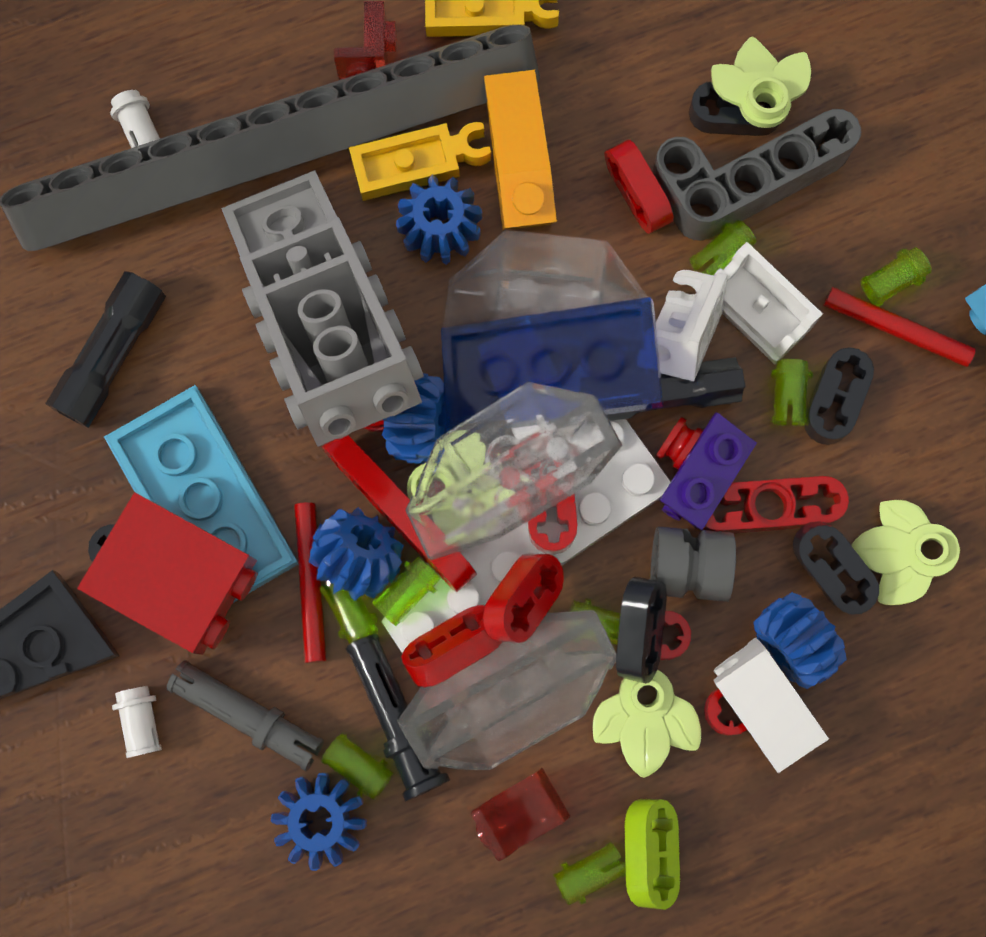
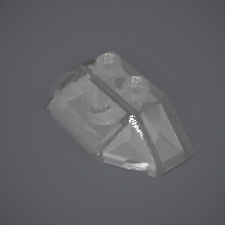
(535, 276)
(509, 466)
(511, 695)

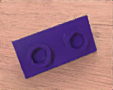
(707, 472)

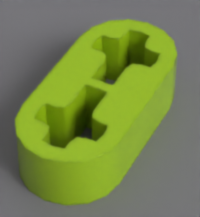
(652, 853)

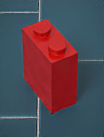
(169, 575)

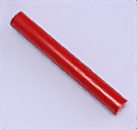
(900, 327)
(309, 587)

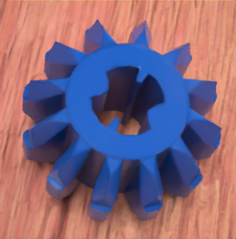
(443, 203)
(416, 429)
(356, 553)
(800, 640)
(325, 839)

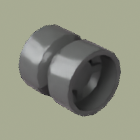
(694, 564)

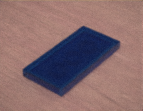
(584, 349)

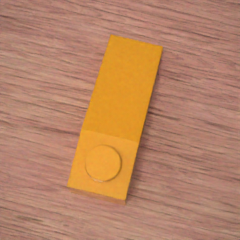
(520, 150)

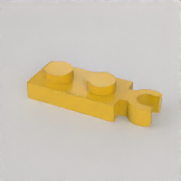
(482, 16)
(413, 157)

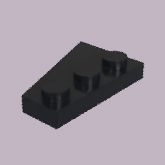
(47, 637)

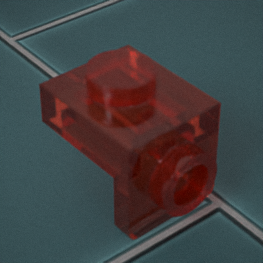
(379, 39)
(519, 815)

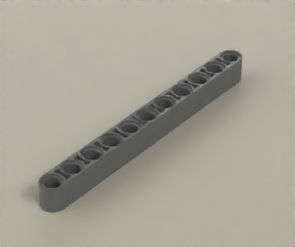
(263, 139)

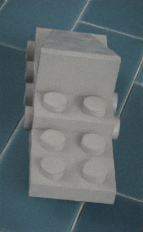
(321, 312)

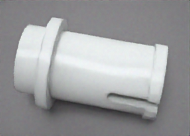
(132, 113)
(137, 721)

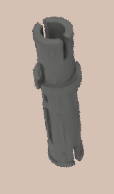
(263, 725)

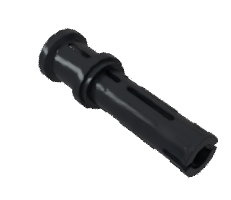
(389, 705)

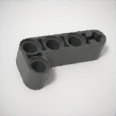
(758, 167)

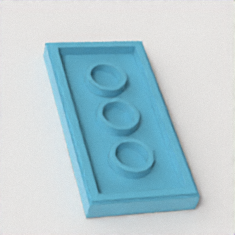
(190, 468)

